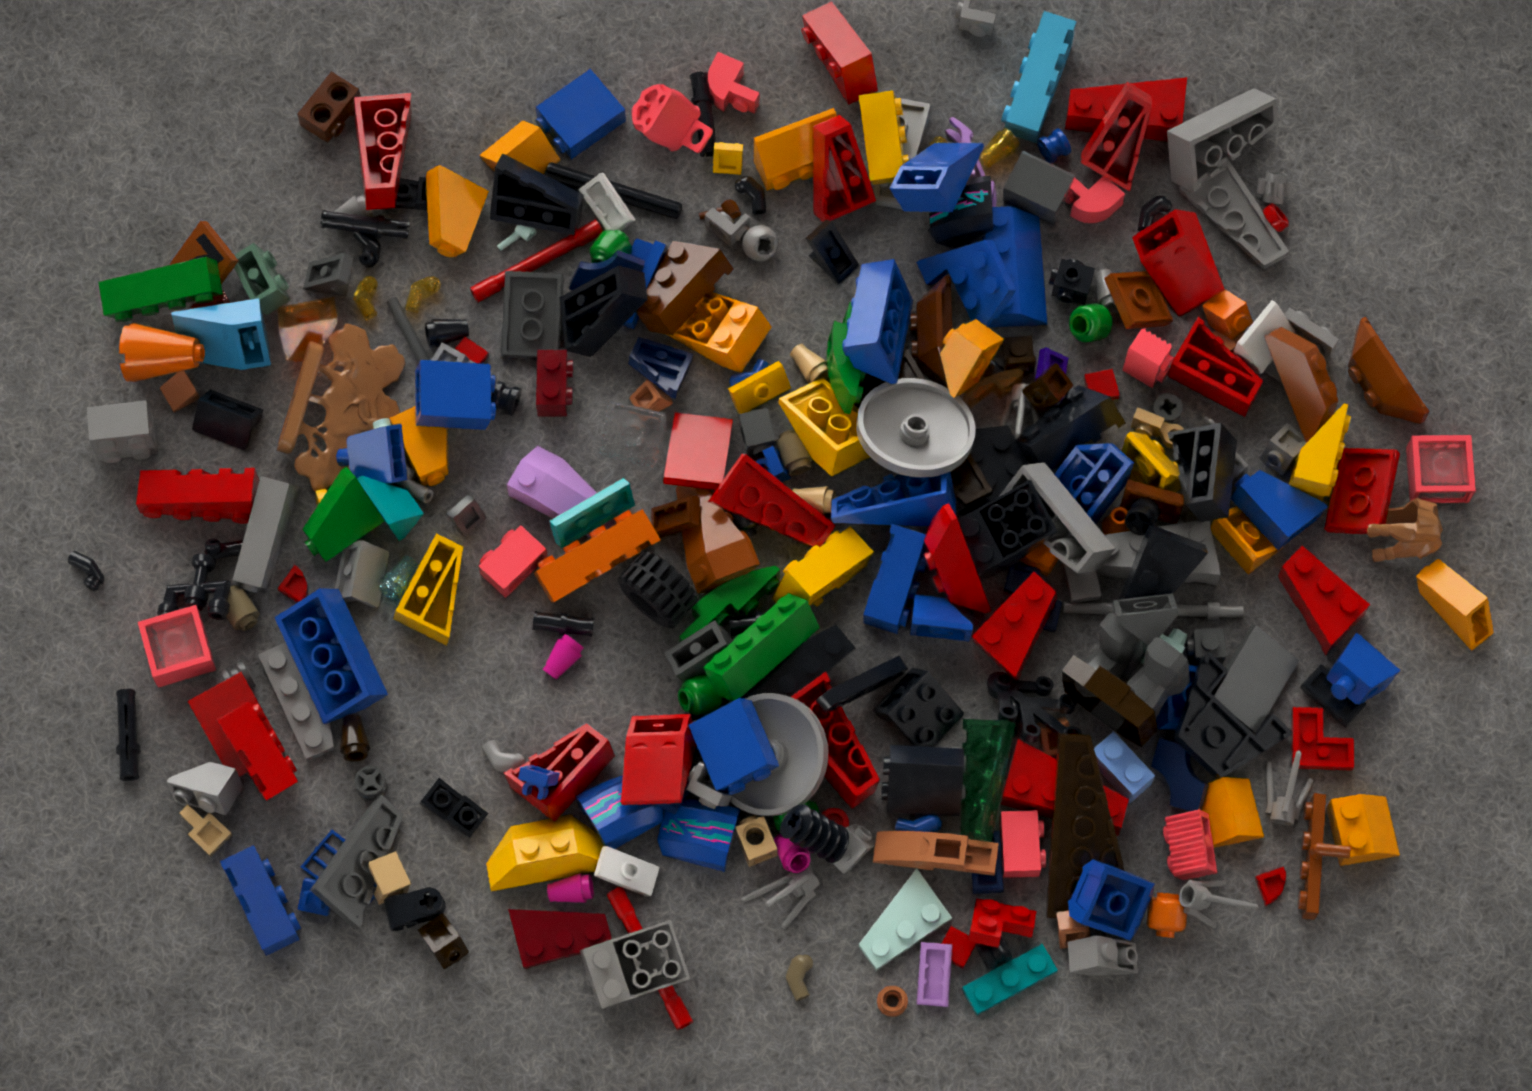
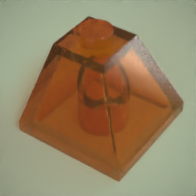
(306, 323)

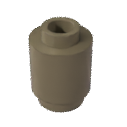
(793, 453)
(242, 611)

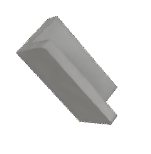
(360, 573)

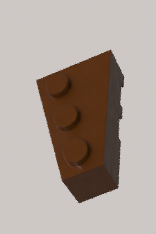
(680, 283)

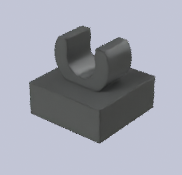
(466, 515)

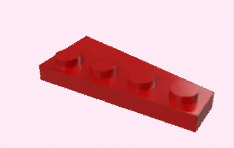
(768, 502)

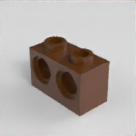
(323, 105)

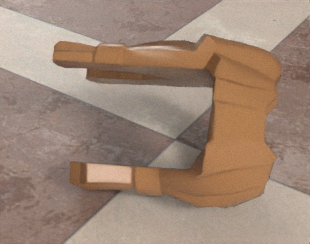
(1415, 528)

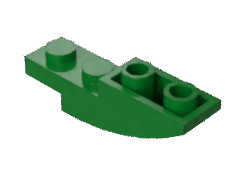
(841, 372)
(733, 596)

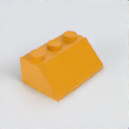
(787, 152)

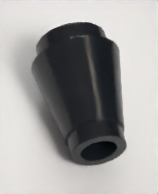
(445, 331)

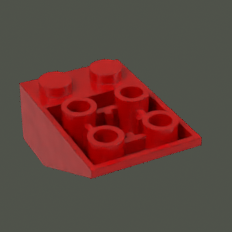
(1179, 260)
(657, 759)

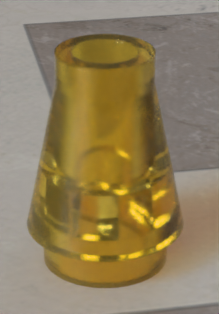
(999, 147)

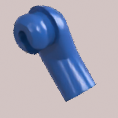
(927, 823)

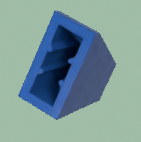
(1276, 507)

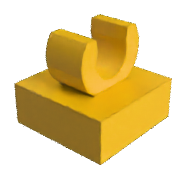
(727, 158)

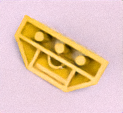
(543, 853)

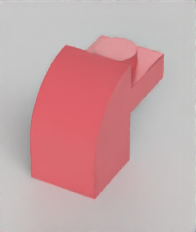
(724, 85)
(1096, 203)

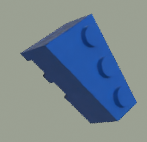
(896, 580)
(261, 900)

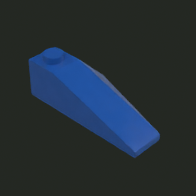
(895, 501)

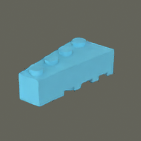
(1039, 77)

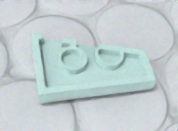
(905, 922)

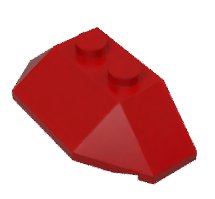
(953, 562)

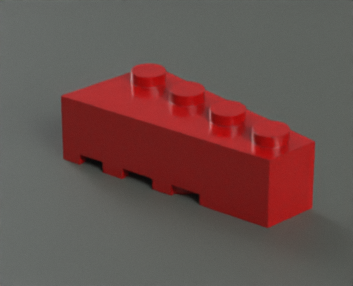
(1090, 104)
(382, 138)
(198, 494)
(848, 763)

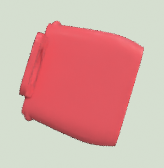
(669, 118)

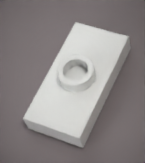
(606, 203)
(626, 871)

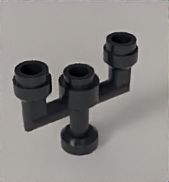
(199, 591)

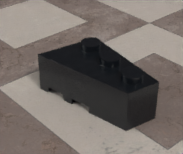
(533, 199)

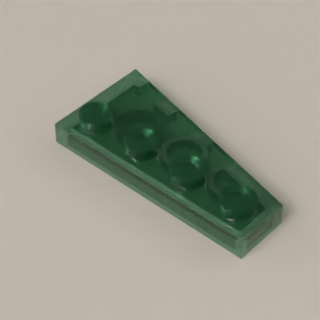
(986, 763)

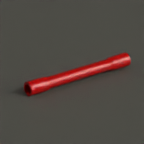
(496, 282)
(672, 1002)

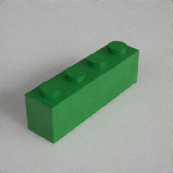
(160, 288)
(761, 647)

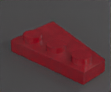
(556, 934)

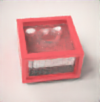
(1441, 468)
(176, 646)

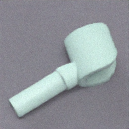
(523, 231)

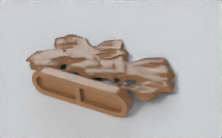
(350, 402)

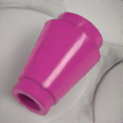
(563, 656)
(792, 855)
(571, 889)

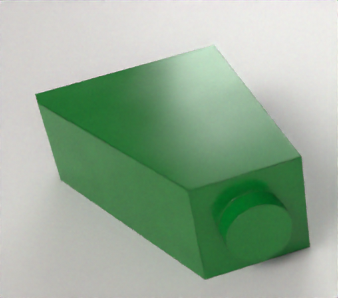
(340, 517)

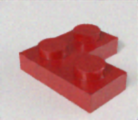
(1317, 750)
(993, 917)

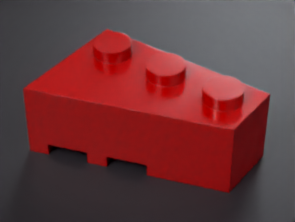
(838, 171)
(1214, 370)
(1016, 625)
(577, 759)

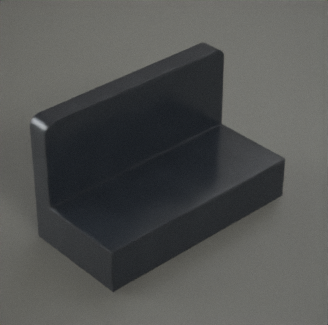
(226, 419)

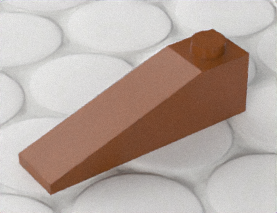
(716, 547)

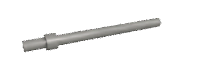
(1211, 611)

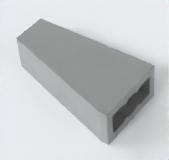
(265, 533)

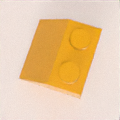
(967, 355)
(1363, 825)

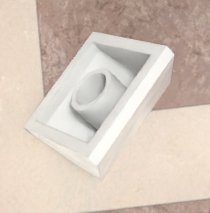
(1253, 346)

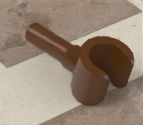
(729, 207)

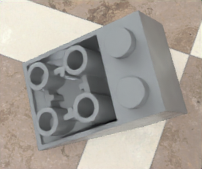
(635, 964)

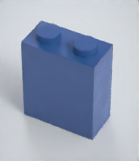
(580, 114)
(454, 395)
(734, 746)

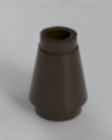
(354, 740)

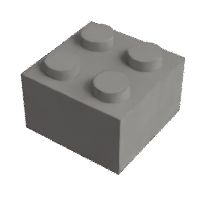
(122, 431)

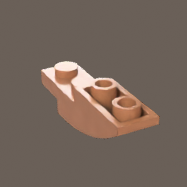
(935, 850)

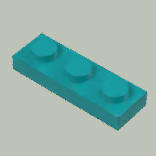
(592, 513)
(1009, 979)

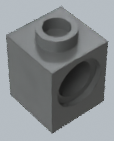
(757, 431)

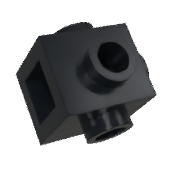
(1071, 281)

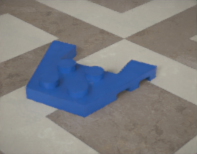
(977, 275)

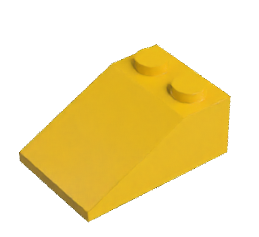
(824, 426)
(1150, 462)

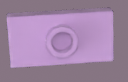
(934, 974)

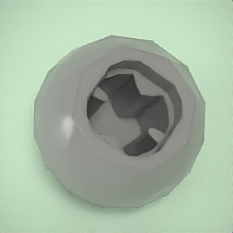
(760, 235)

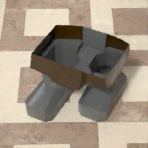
(1132, 705)

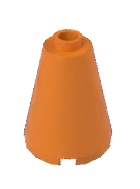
(157, 352)

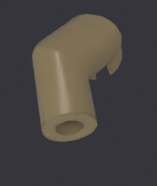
(797, 969)

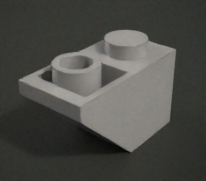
(207, 787)
(1102, 956)

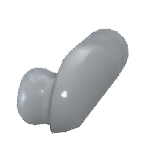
(502, 761)

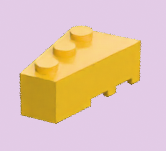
(883, 135)
(825, 567)
(432, 591)

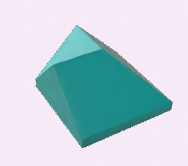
(394, 505)

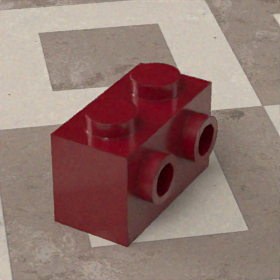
(552, 383)

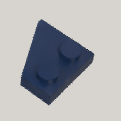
(661, 364)

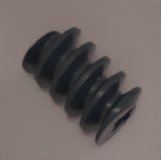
(815, 833)

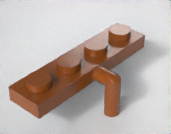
(1313, 842)

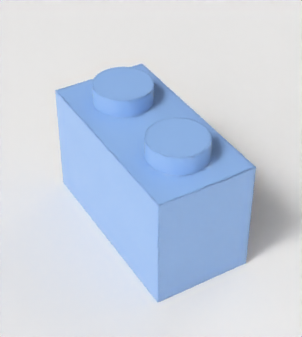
(1122, 767)

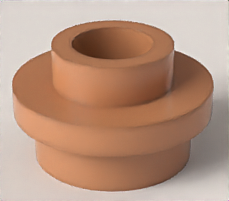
(892, 991)

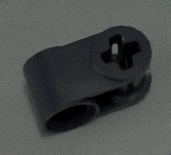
(410, 908)

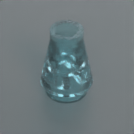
(397, 580)

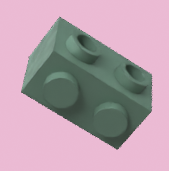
(261, 279)

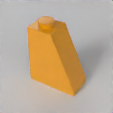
(452, 210)
(424, 448)
(1456, 602)

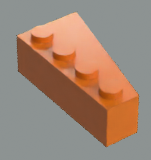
(596, 555)

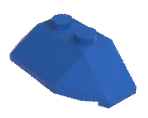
(1095, 476)

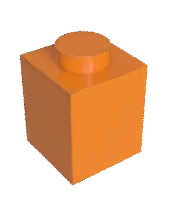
(1227, 314)

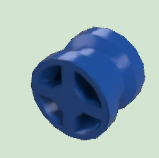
(1054, 145)

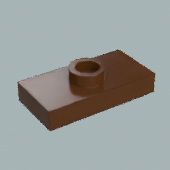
(676, 516)

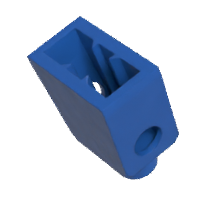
(376, 454)
(1360, 672)

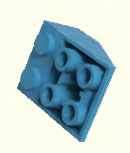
(230, 333)

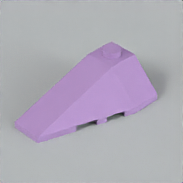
(549, 484)

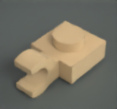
(1153, 425)
(206, 831)

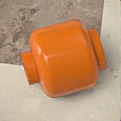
(1166, 915)

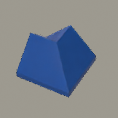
(939, 619)

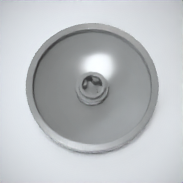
(915, 428)
(799, 749)

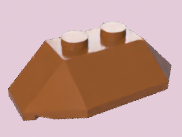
(1382, 378)
(1304, 379)

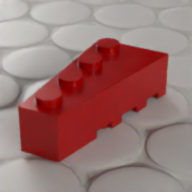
(1032, 785)

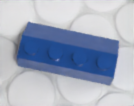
(1019, 245)
(878, 320)
(330, 655)

